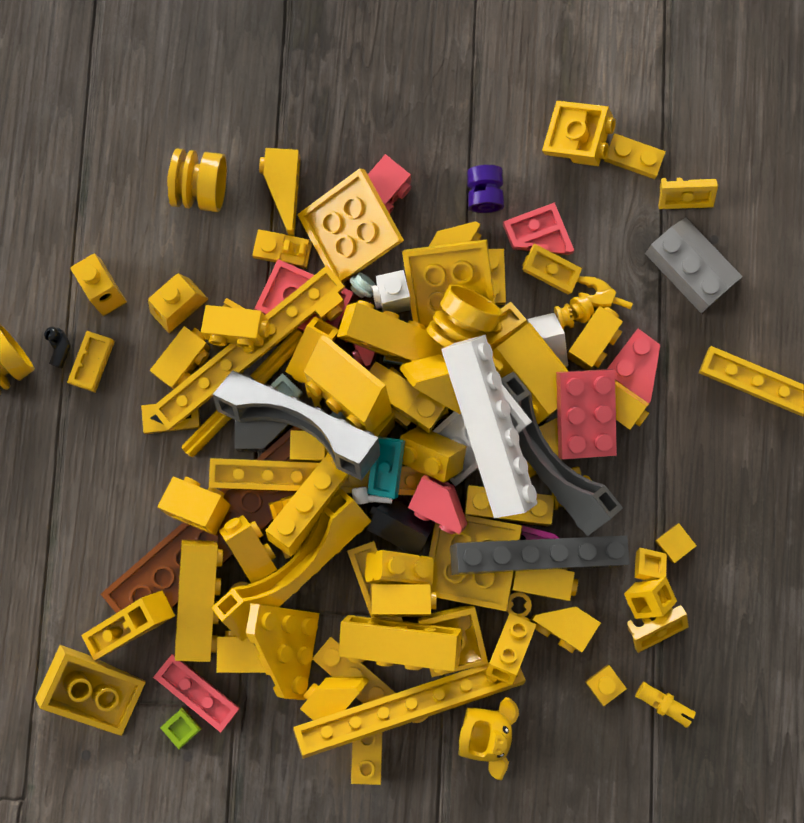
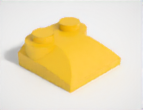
(472, 645)

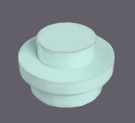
(362, 285)

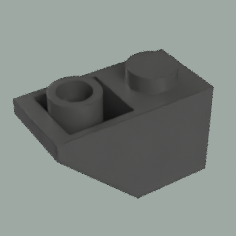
(258, 434)

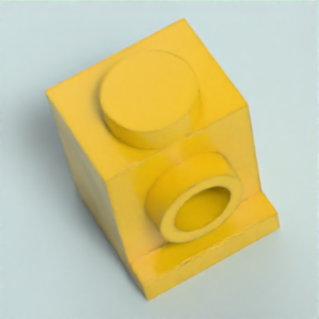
(650, 598)

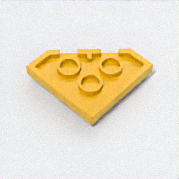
(285, 646)

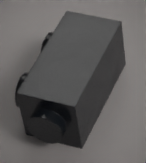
(399, 526)

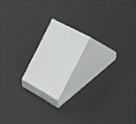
(552, 334)

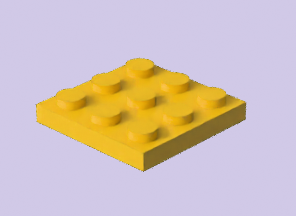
(350, 226)
(436, 267)
(481, 590)

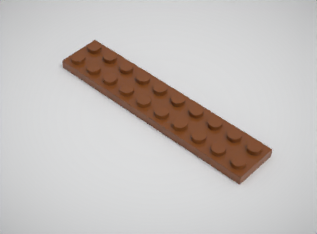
(161, 565)

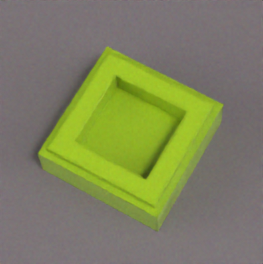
(181, 728)

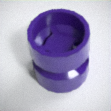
(485, 186)

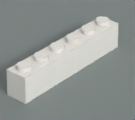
(490, 426)

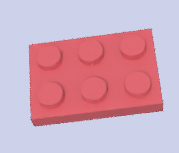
(286, 280)
(586, 414)

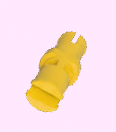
(664, 704)

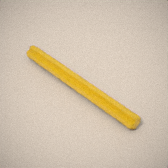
(261, 375)

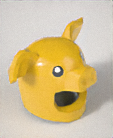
(488, 735)

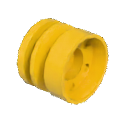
(191, 180)
(465, 316)
(12, 359)

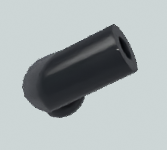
(60, 345)

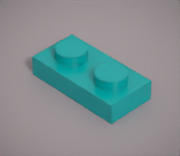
(386, 471)

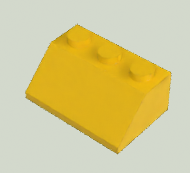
(535, 366)
(347, 386)

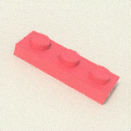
(197, 693)

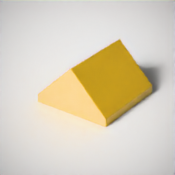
(433, 379)

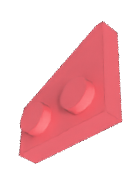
(541, 228)
(637, 364)

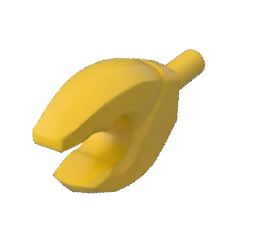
(604, 293)

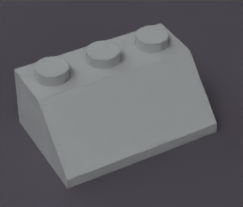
(693, 264)

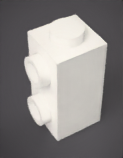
(391, 292)

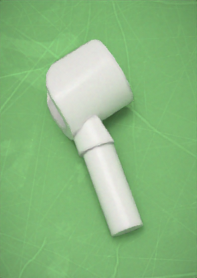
(360, 496)

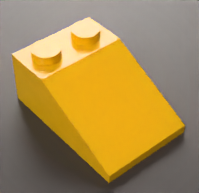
(89, 691)

